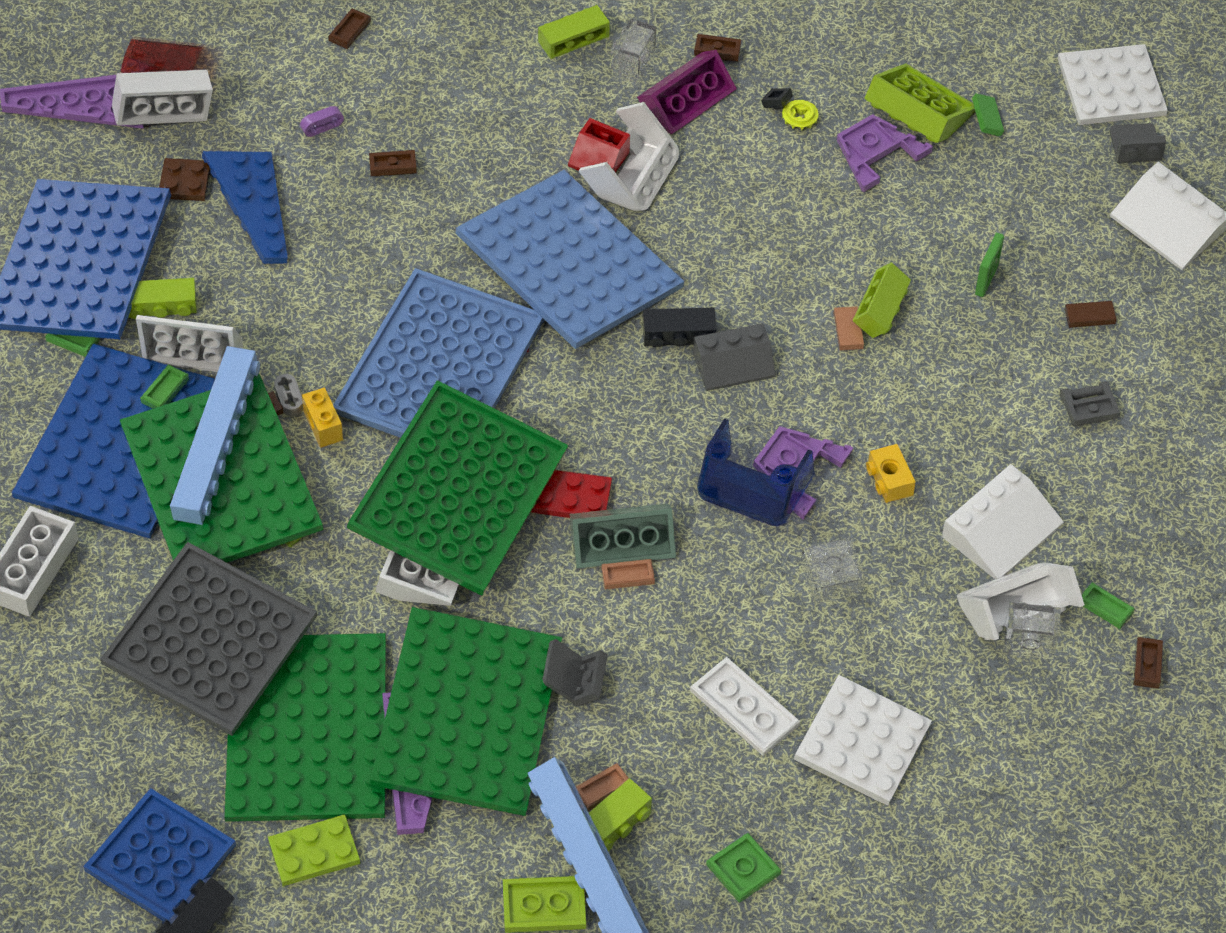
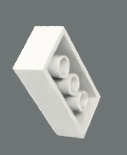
(161, 97)
(33, 558)

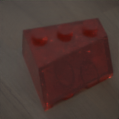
(160, 55)

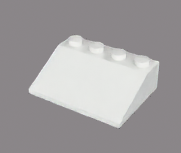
(1170, 216)
(185, 342)
(1002, 523)
(414, 583)

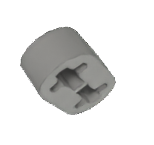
(293, 393)

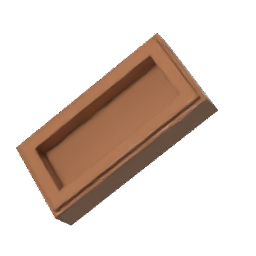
(848, 333)
(628, 574)
(601, 786)

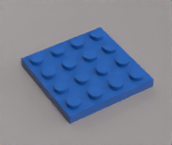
(159, 854)

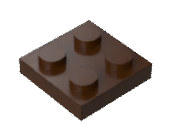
(185, 178)

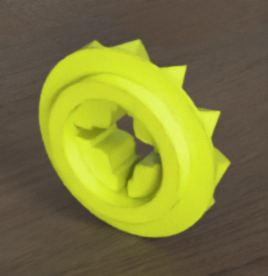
(802, 108)

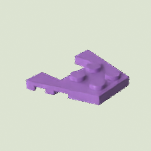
(871, 141)
(789, 448)

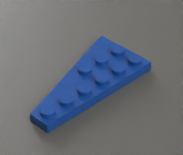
(252, 193)

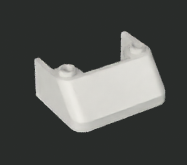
(645, 170)
(1035, 585)

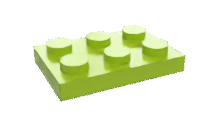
(313, 850)
(543, 904)

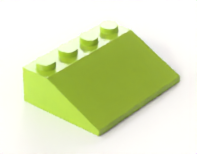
(919, 102)

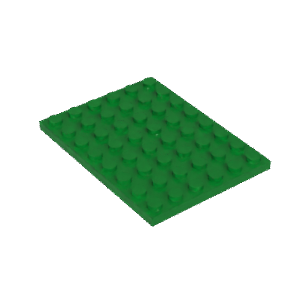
(458, 487)
(258, 496)
(465, 712)
(312, 735)

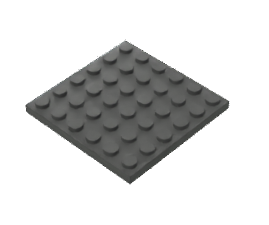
(209, 638)

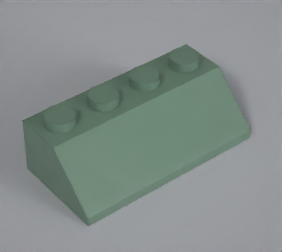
(622, 535)

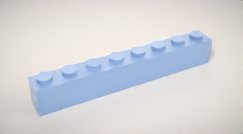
(215, 435)
(585, 849)

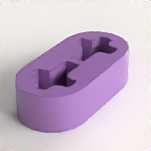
(321, 121)

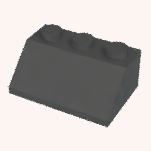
(734, 357)

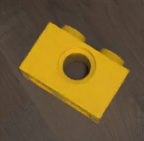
(322, 417)
(890, 473)

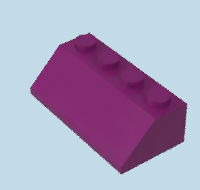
(689, 91)

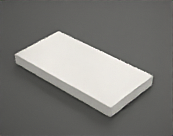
(745, 706)

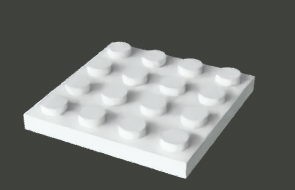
(1112, 84)
(862, 740)

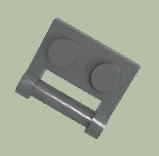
(1090, 409)

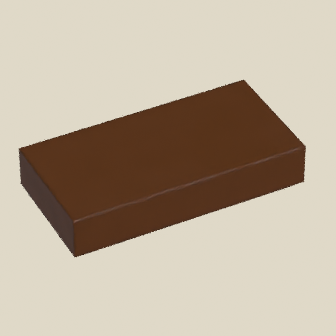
(349, 28)
(1090, 314)

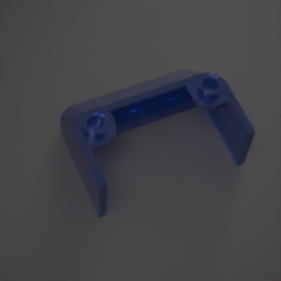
(749, 491)

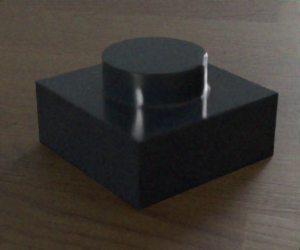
(777, 98)

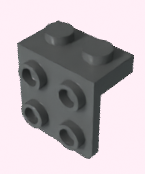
(1137, 142)
(572, 675)

